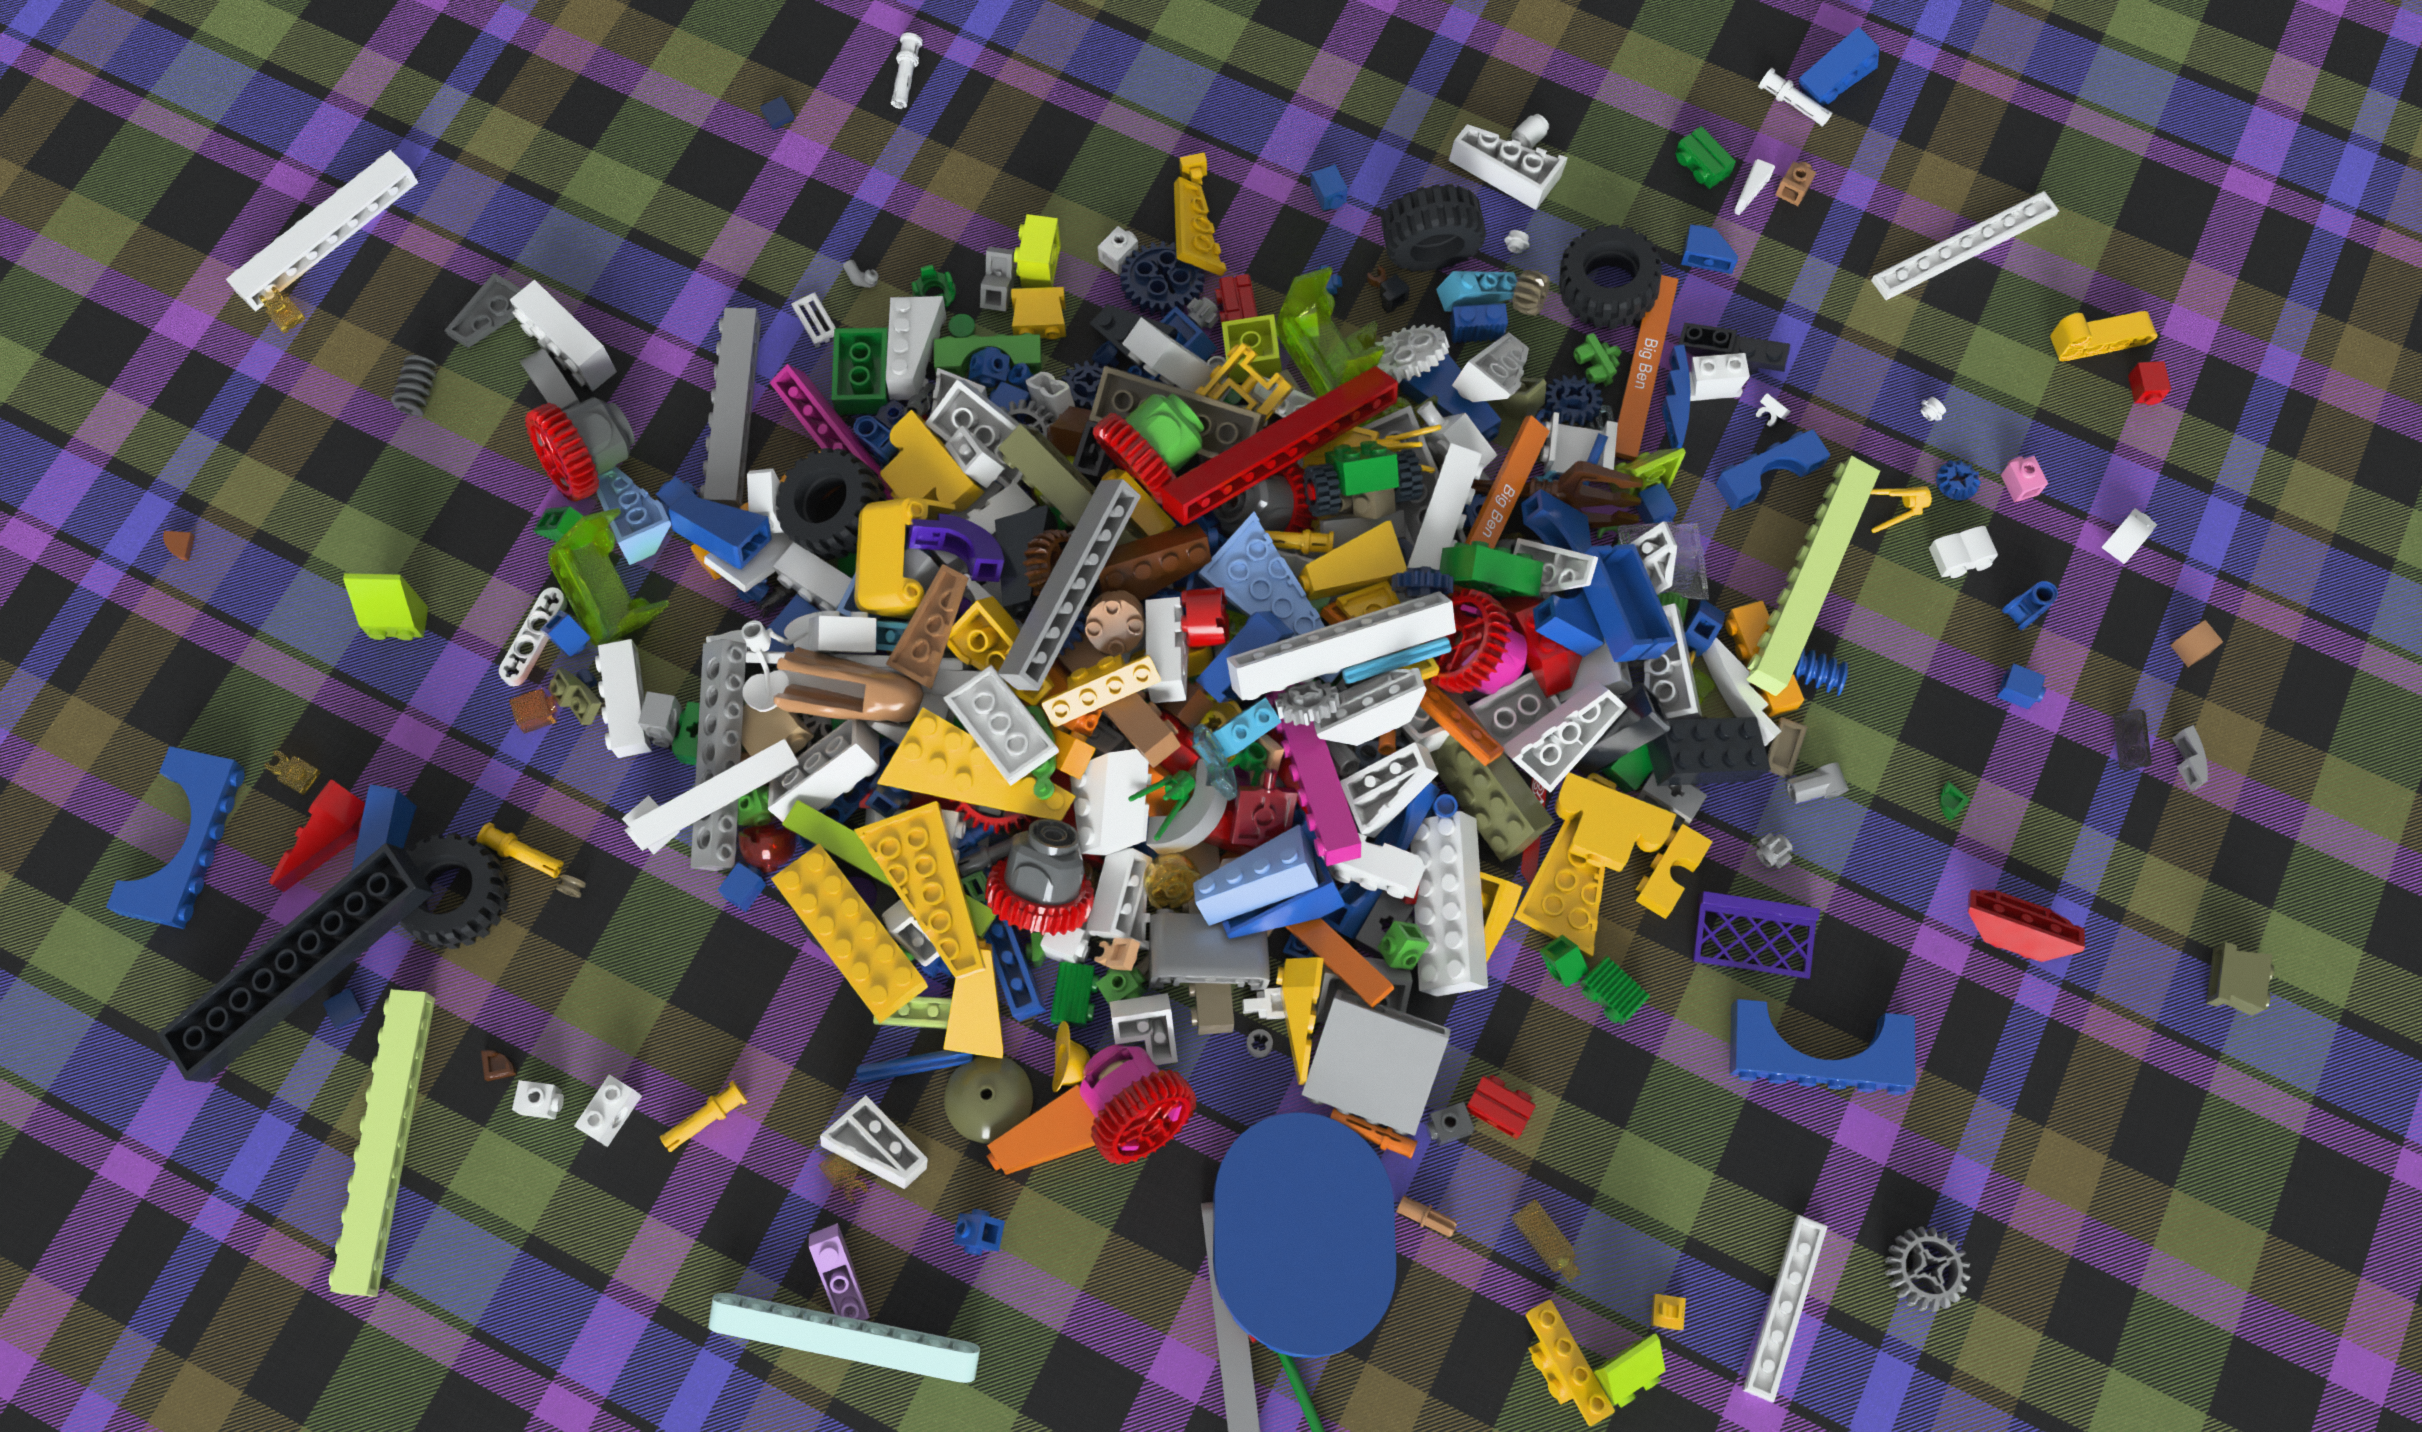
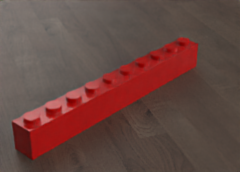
(1278, 445)

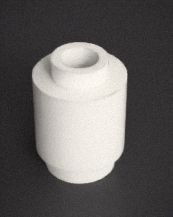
(1531, 131)

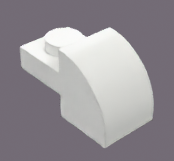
(2129, 536)

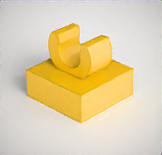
(1194, 167)
(1668, 1312)

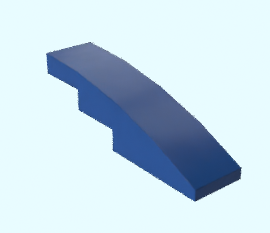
(1677, 403)

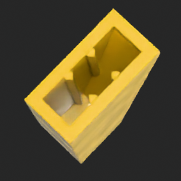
(1147, 515)

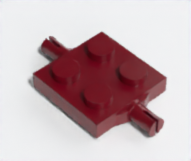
(1262, 812)

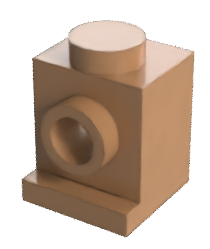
(1797, 178)

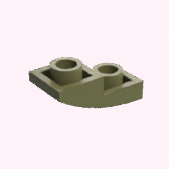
(573, 693)

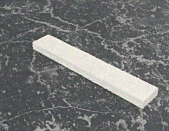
(713, 794)
(1784, 1308)

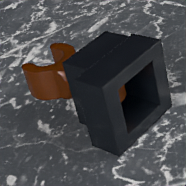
(1392, 290)

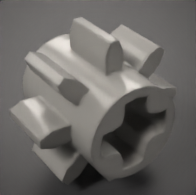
(1202, 312)
(1774, 850)

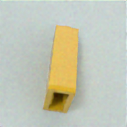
(1355, 564)
(975, 1012)

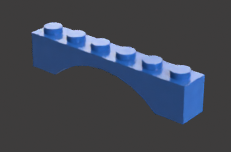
(1397, 833)

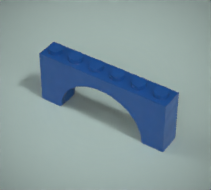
(1567, 618)
(171, 892)
(1762, 1053)

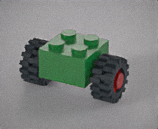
(1358, 472)

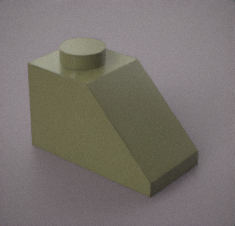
(1527, 399)

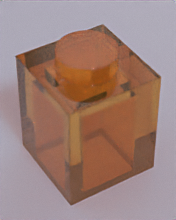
(534, 710)

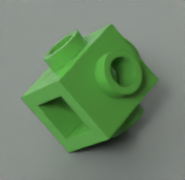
(754, 808)
(1403, 945)
(1122, 984)

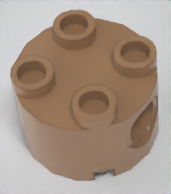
(1115, 622)

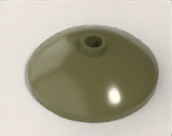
(991, 1118)

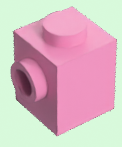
(2024, 478)

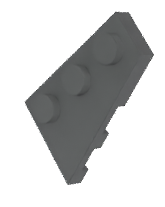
(484, 312)

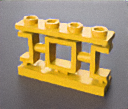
(1216, 390)

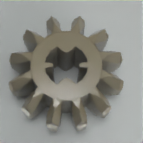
(1531, 292)

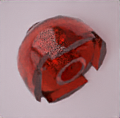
(767, 846)

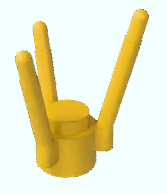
(1393, 442)
(1912, 498)

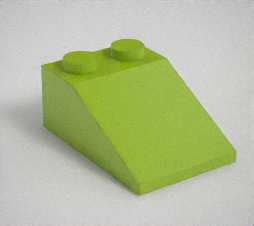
(1652, 468)
(386, 606)
(1631, 1369)

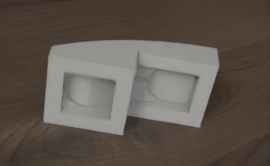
(2194, 768)

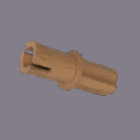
(1427, 1216)

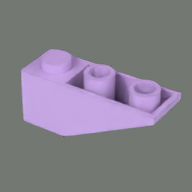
(837, 1273)

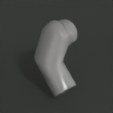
(864, 279)

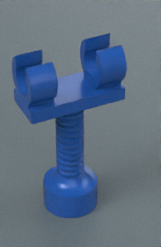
(1443, 807)

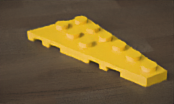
(951, 765)

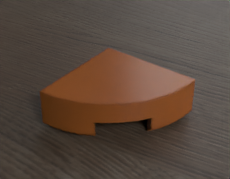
(179, 543)

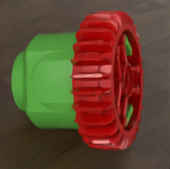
(1151, 441)

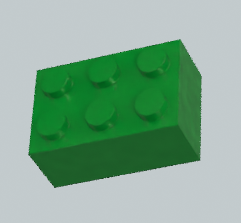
(859, 370)
(1492, 570)

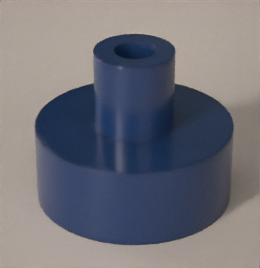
(1106, 355)

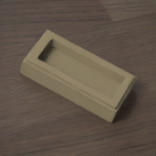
(1786, 747)

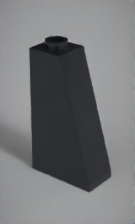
(1013, 535)
(1636, 726)

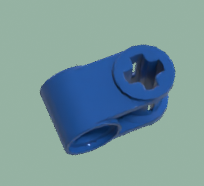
(877, 441)
(2028, 606)

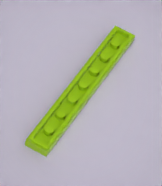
(850, 848)

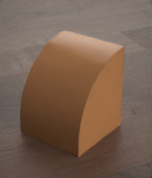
(2196, 643)

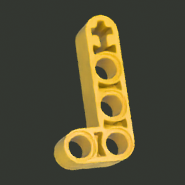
(2079, 339)

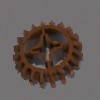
(1042, 557)

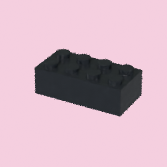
(1709, 752)

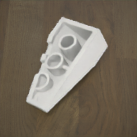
(1494, 371)
(1561, 567)

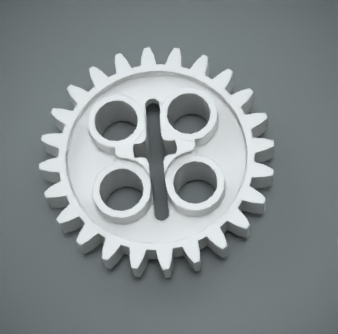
(1412, 351)

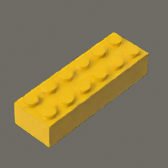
(849, 933)

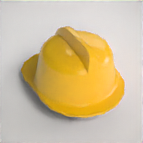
(1069, 1059)

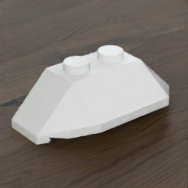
(1658, 555)
(1374, 707)

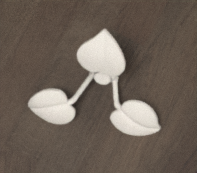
(762, 688)

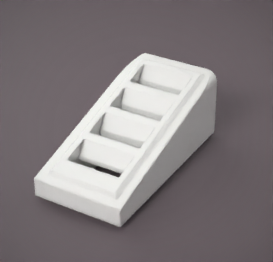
(1757, 179)
(893, 730)

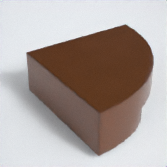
(496, 1065)

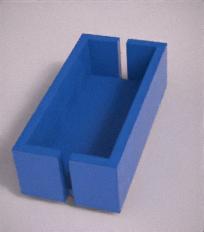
(1627, 605)

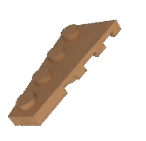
(927, 634)

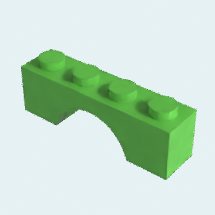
(956, 353)

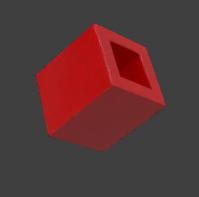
(2149, 382)

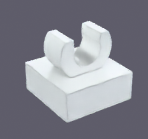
(1774, 408)

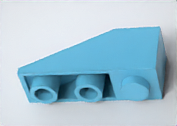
(1476, 288)

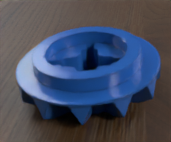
(1955, 489)

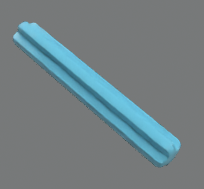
(1396, 660)

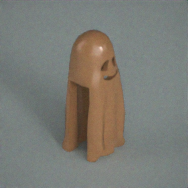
(885, 697)

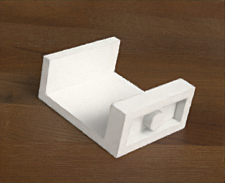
(1573, 444)

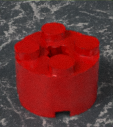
(1205, 617)

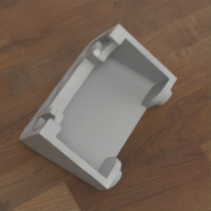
(1193, 952)

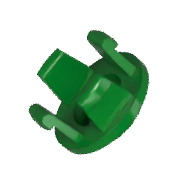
(931, 278)

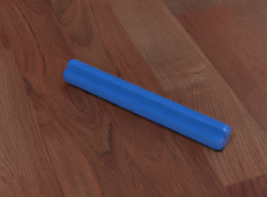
(911, 1065)

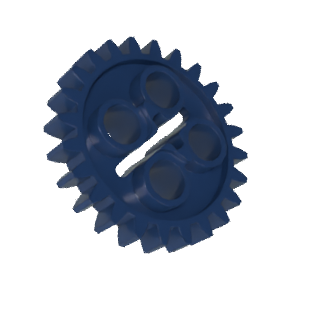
(1152, 283)

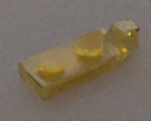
(1546, 1239)

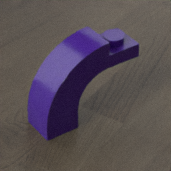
(962, 539)

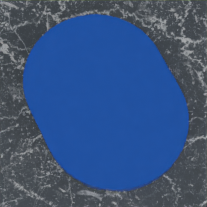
(1304, 1235)

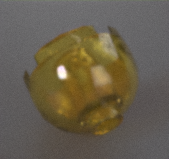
(1170, 880)

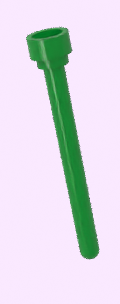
(1301, 1392)

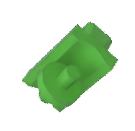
(1602, 358)

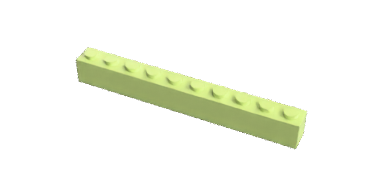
(1812, 576)
(382, 1144)

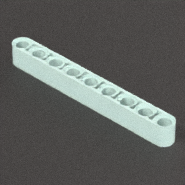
(844, 1337)

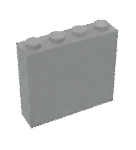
(1376, 1063)

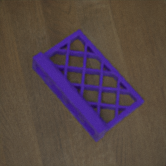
(1755, 909)

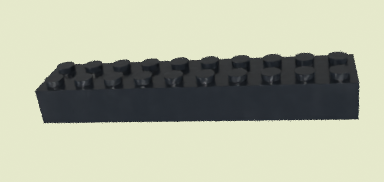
(295, 963)

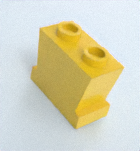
(1039, 311)

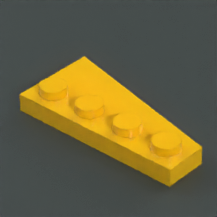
(1194, 230)
(1374, 599)

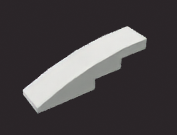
(1731, 681)

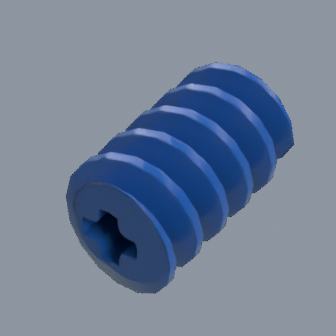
(1821, 671)

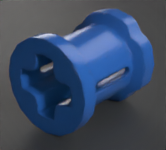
(1019, 375)

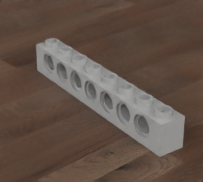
(719, 748)

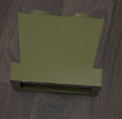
(2240, 979)

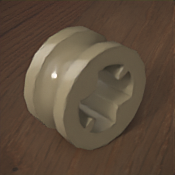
(571, 886)

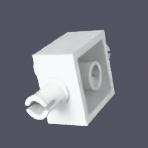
(1456, 430)

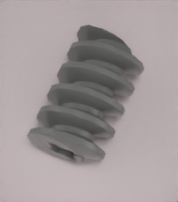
(412, 385)

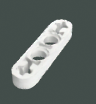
(528, 634)

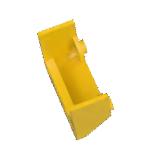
(880, 555)

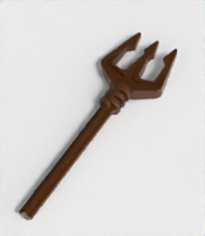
(1575, 494)

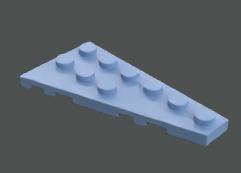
(1261, 581)

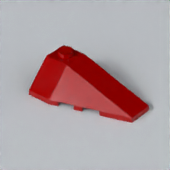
(330, 829)

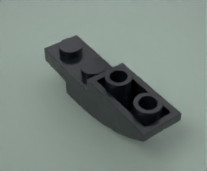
(1711, 341)

